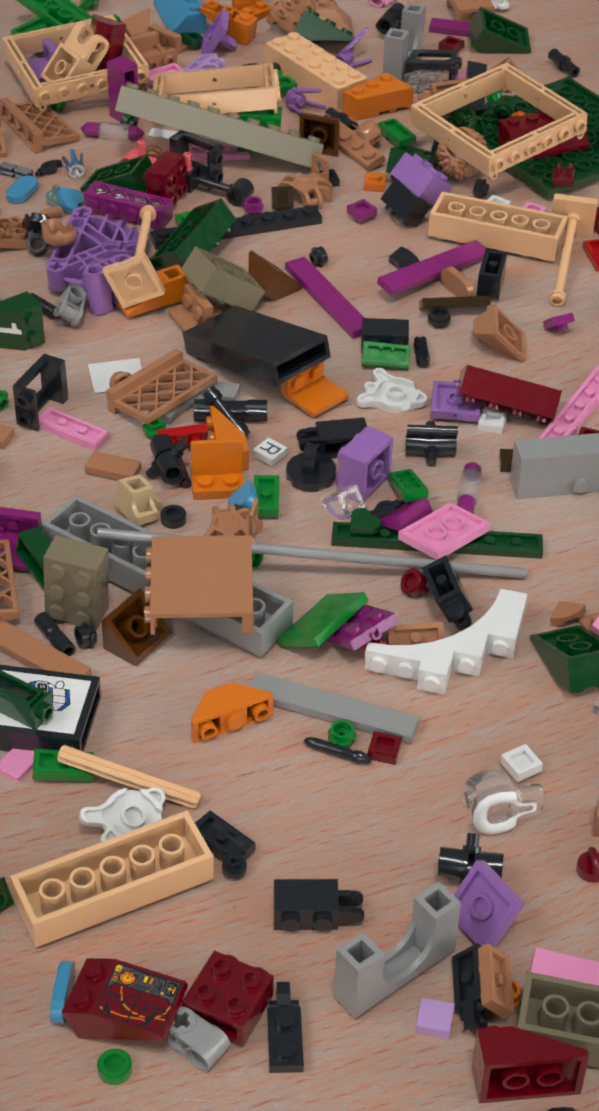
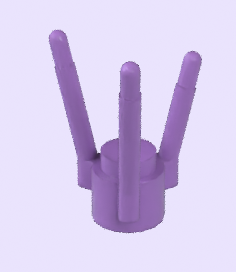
(346, 54)
(296, 99)

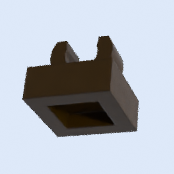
(282, 197)

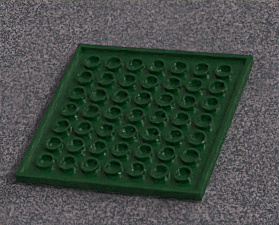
(539, 171)

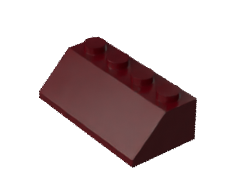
(515, 127)
(508, 393)

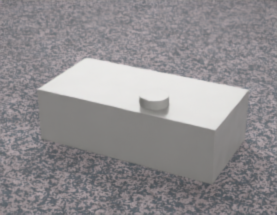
(555, 466)

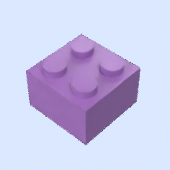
(421, 177)
(365, 461)

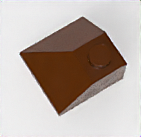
(324, 128)
(271, 278)

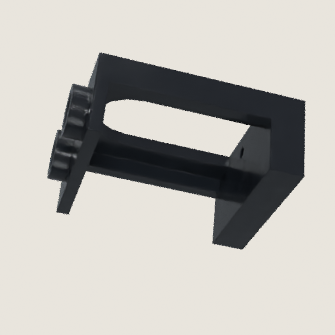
(453, 64)
(214, 170)
(53, 388)

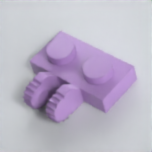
(206, 61)

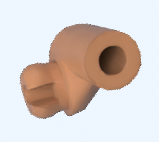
(52, 212)

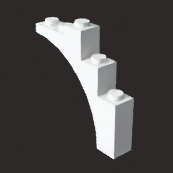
(462, 653)

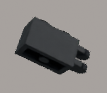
(331, 434)
(449, 592)
(314, 905)

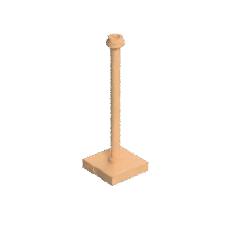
(580, 223)
(136, 278)

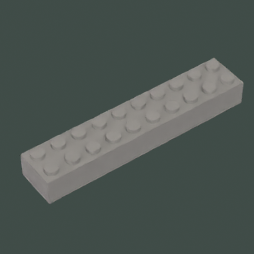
(127, 567)

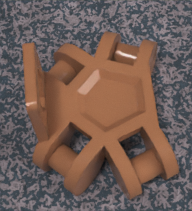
(316, 183)
(233, 522)

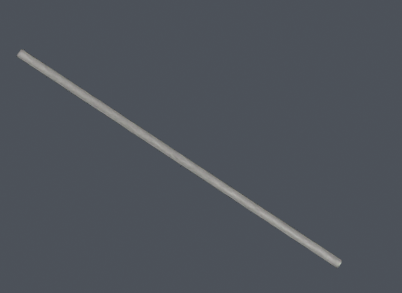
(333, 555)

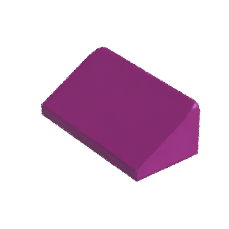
(407, 514)

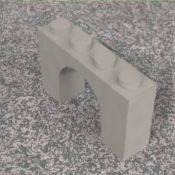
(400, 43)
(369, 976)

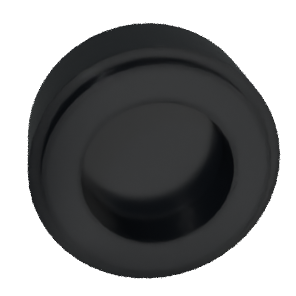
(173, 516)

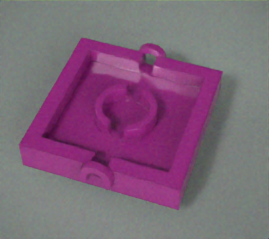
(361, 627)

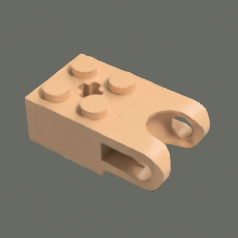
(76, 54)

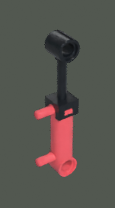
(235, 193)

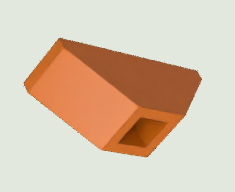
(229, 709)

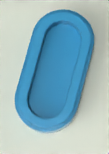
(22, 189)
(62, 988)

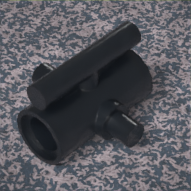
(390, 18)
(431, 440)
(169, 460)
(457, 862)

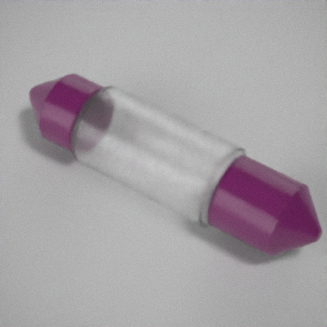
(112, 131)
(469, 487)

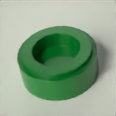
(114, 1066)

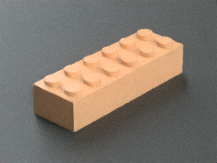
(313, 67)
(498, 226)
(111, 878)

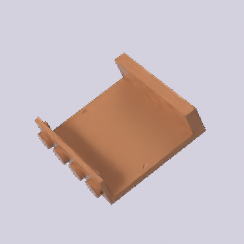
(199, 578)

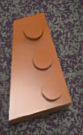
(376, 96)

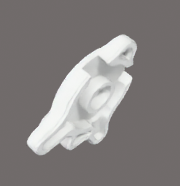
(391, 394)
(125, 811)

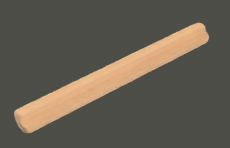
(127, 775)

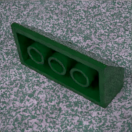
(200, 228)

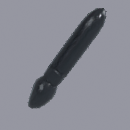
(355, 756)

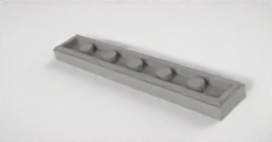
(336, 707)

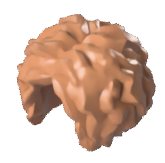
(452, 164)

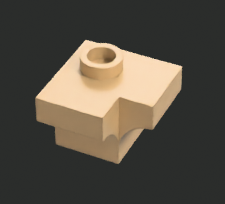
(137, 500)

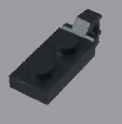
(468, 989)
(285, 1032)

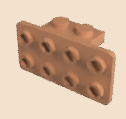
(288, 12)

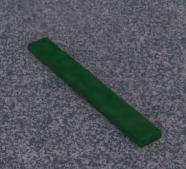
(491, 543)

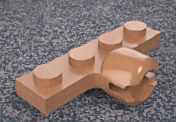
(360, 142)

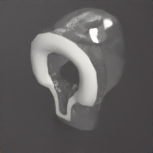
(486, 799)

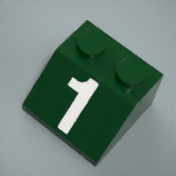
(21, 322)

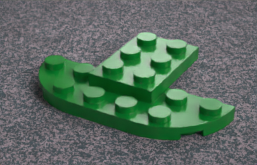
(50, 14)

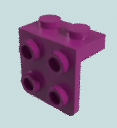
(14, 522)

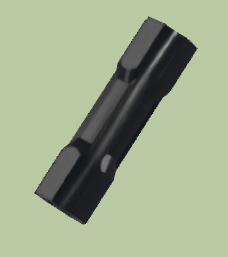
(243, 410)

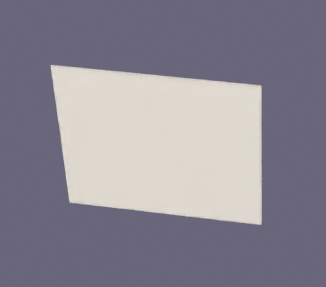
(102, 372)

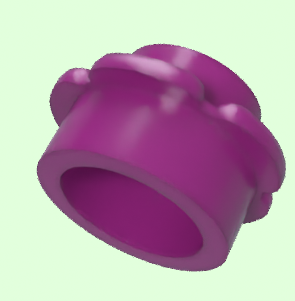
(253, 205)

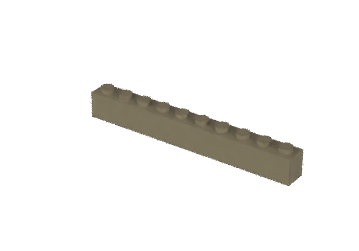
(217, 126)

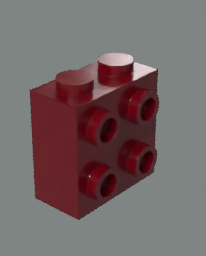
(167, 176)
(230, 995)

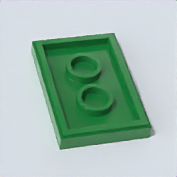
(322, 620)

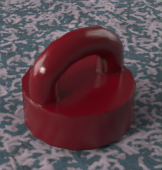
(414, 582)
(588, 865)

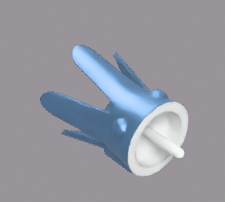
(76, 167)

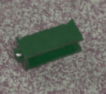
(31, 549)
(24, 701)

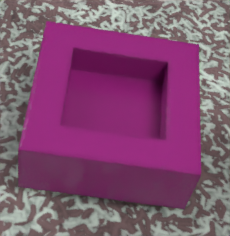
(361, 210)
(559, 322)

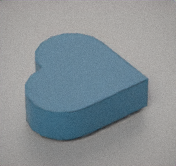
(69, 199)
(243, 496)

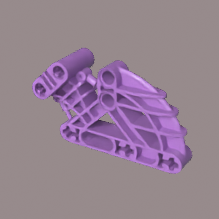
(96, 245)

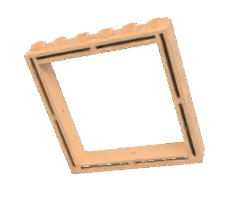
(226, 78)
(66, 88)
(569, 122)

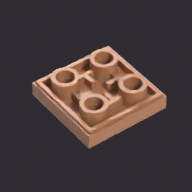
(13, 233)

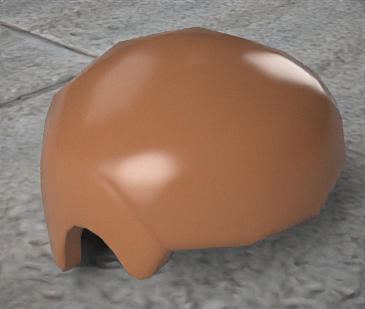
(56, 233)

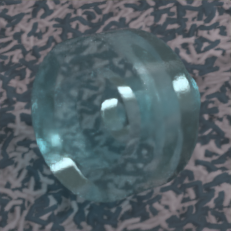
(52, 196)

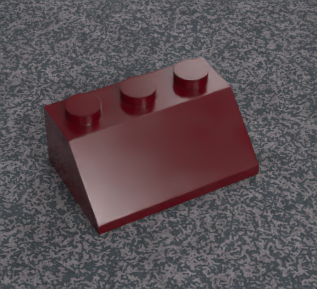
(113, 32)

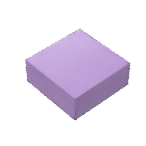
(435, 1018)

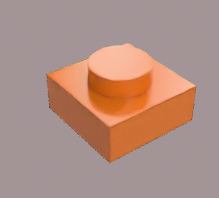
(375, 182)

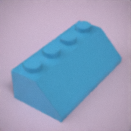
(181, 15)

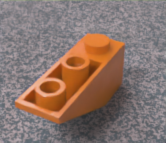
(240, 25)
(173, 281)
(224, 429)

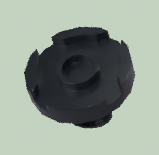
(33, 226)
(311, 469)

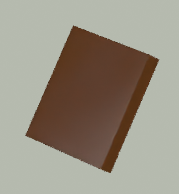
(128, 634)

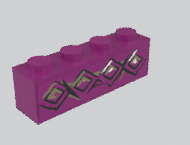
(126, 204)

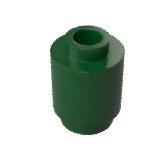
(505, 107)

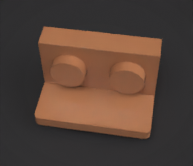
(194, 308)

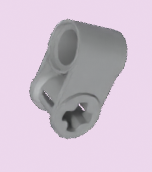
(71, 304)
(196, 1039)

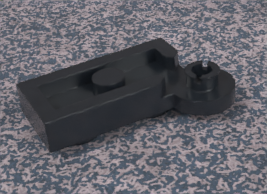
(226, 843)

